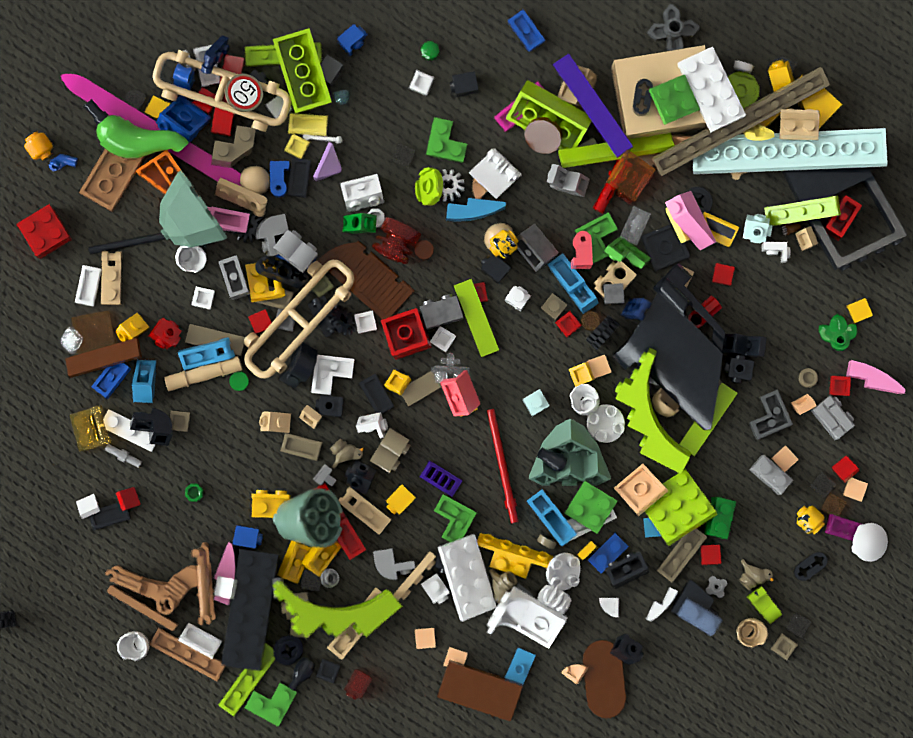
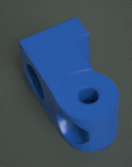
(183, 77)
(277, 177)

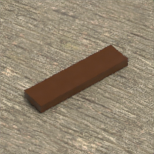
(103, 357)

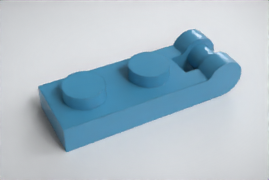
(205, 354)

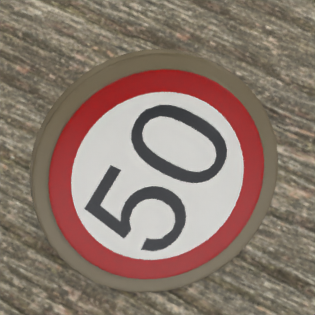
(243, 92)

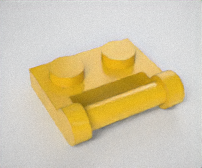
(259, 285)

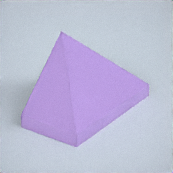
(328, 165)

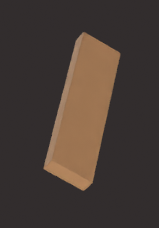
(143, 608)
(171, 646)

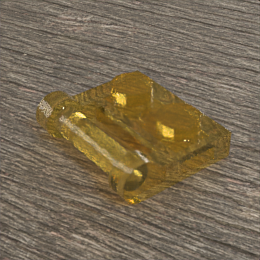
(85, 431)

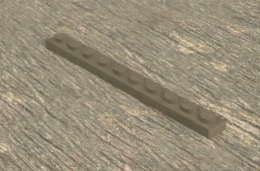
(754, 113)

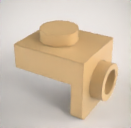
(275, 422)

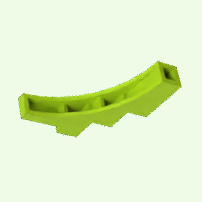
(658, 444)
(365, 616)

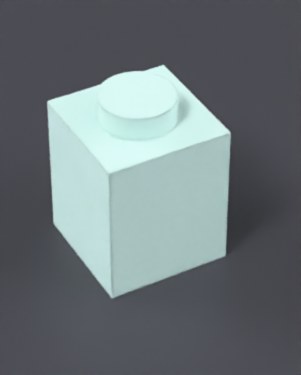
(535, 402)

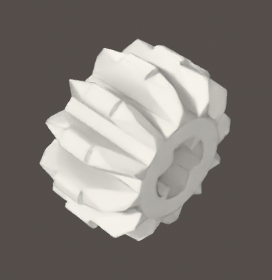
(455, 184)
(554, 598)

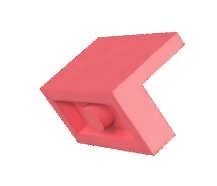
(460, 394)

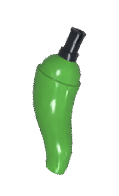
(129, 140)

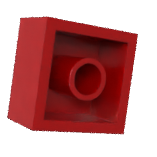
(44, 231)
(406, 333)

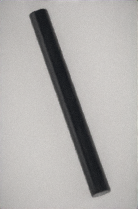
(126, 243)

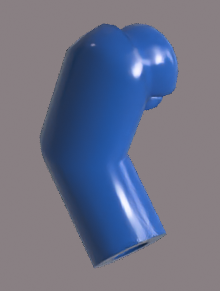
(62, 160)

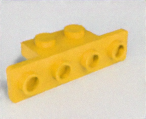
(511, 556)

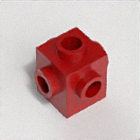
(165, 333)

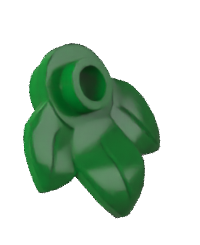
(838, 330)

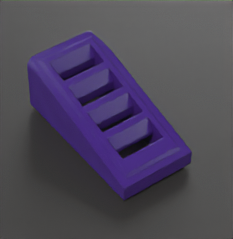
(444, 473)

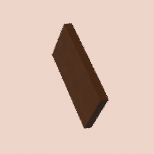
(479, 690)

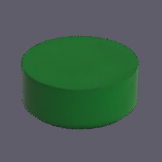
(239, 381)

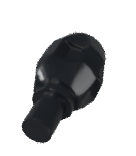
(301, 672)

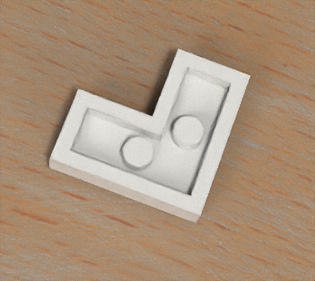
(326, 368)

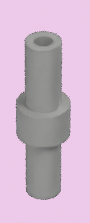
(123, 455)

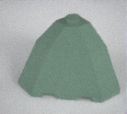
(186, 216)
(582, 456)

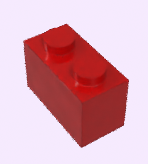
(839, 224)

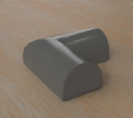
(776, 418)

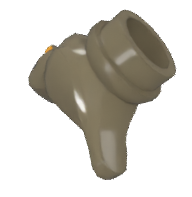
(345, 452)
(754, 576)
(502, 583)

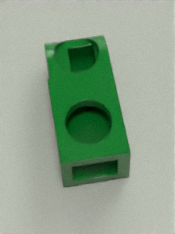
(359, 223)

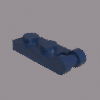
(215, 54)
(636, 308)

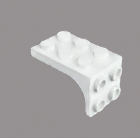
(528, 617)

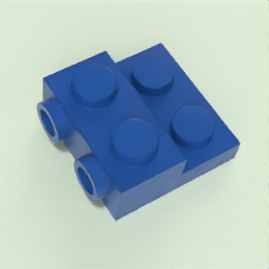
(183, 118)

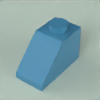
(144, 381)

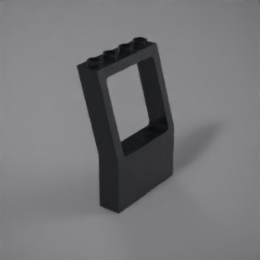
(826, 183)

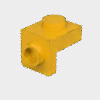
(131, 328)

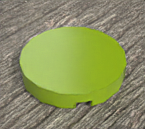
(750, 94)
(429, 186)

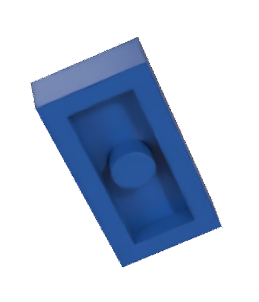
(526, 30)
(110, 379)
(608, 552)

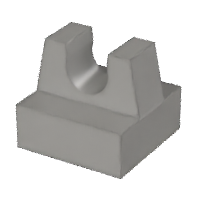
(323, 475)

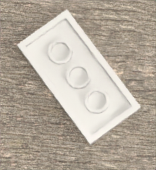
(712, 89)
(467, 577)

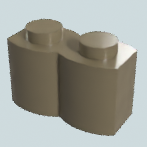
(390, 450)

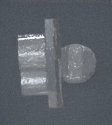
(635, 225)
(440, 372)

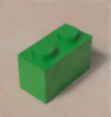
(720, 524)

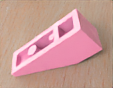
(690, 219)

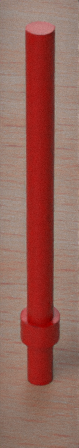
(510, 502)

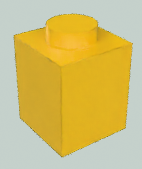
(780, 74)
(399, 500)

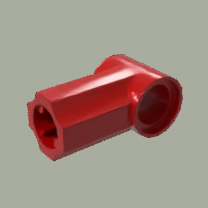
(712, 307)

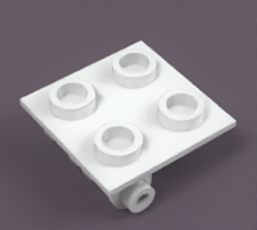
(495, 173)

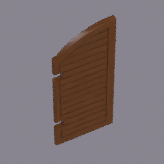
(373, 279)

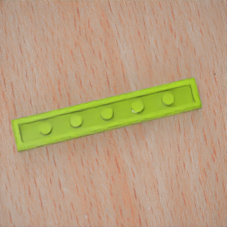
(602, 152)

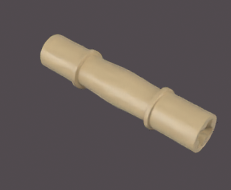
(203, 373)

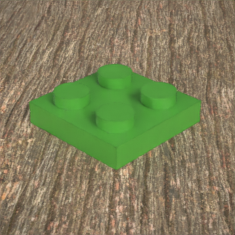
(674, 99)
(590, 507)

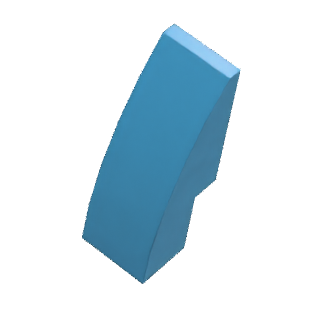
(473, 210)
(573, 283)
(551, 517)

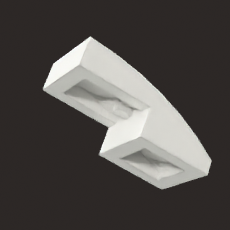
(206, 79)
(657, 608)

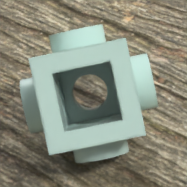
(757, 228)

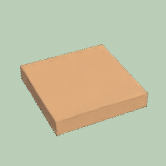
(640, 489)

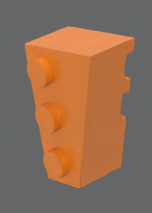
(160, 171)

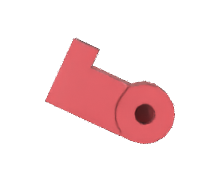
(583, 244)

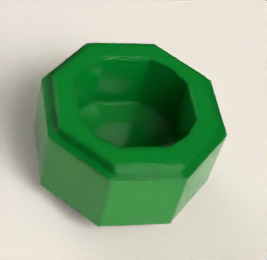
(430, 50)
(194, 492)

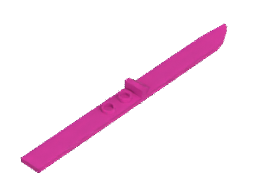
(114, 106)

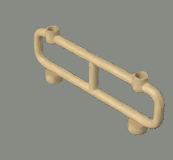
(171, 91)
(317, 272)

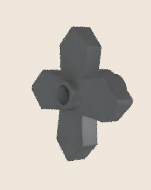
(672, 20)

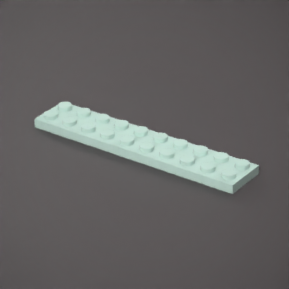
(830, 151)

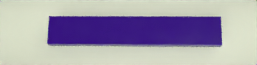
(592, 105)

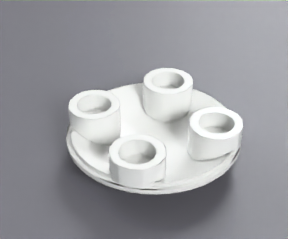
(606, 423)
(869, 542)
(563, 571)

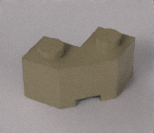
(229, 154)

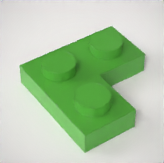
(441, 146)
(598, 229)
(621, 249)
(460, 518)
(272, 709)

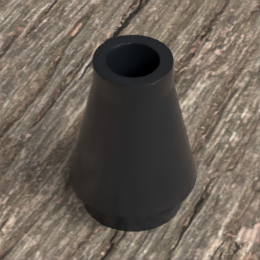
(553, 459)

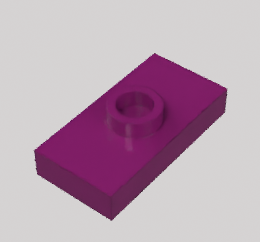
(841, 527)

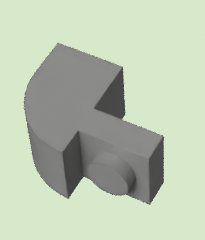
(567, 181)
(268, 229)
(386, 564)

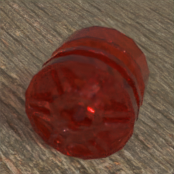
(396, 240)

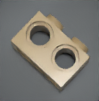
(610, 277)

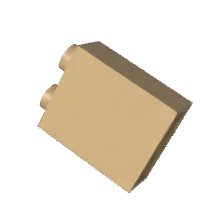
(658, 69)

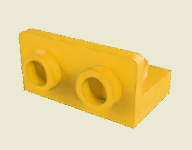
(266, 504)

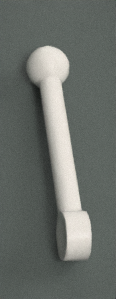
(338, 139)

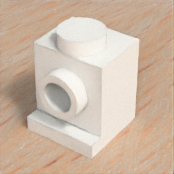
(517, 297)

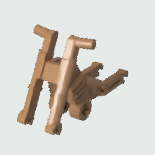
(177, 587)

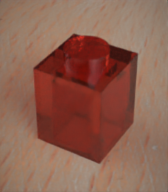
(357, 684)

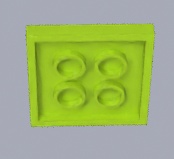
(680, 508)

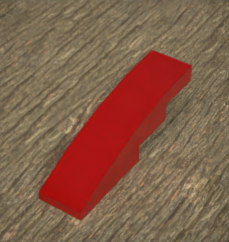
(224, 119)
(348, 538)

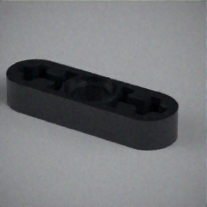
(273, 273)

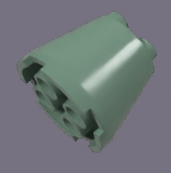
(310, 518)

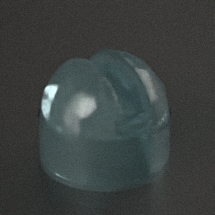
(341, 97)

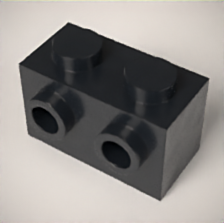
(627, 570)

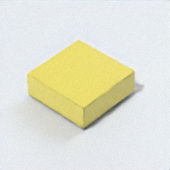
(297, 146)

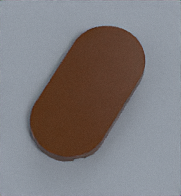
(604, 680)

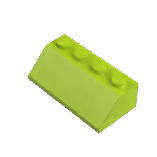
(302, 71)
(545, 104)

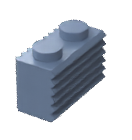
(699, 617)

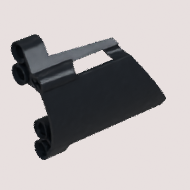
(685, 359)

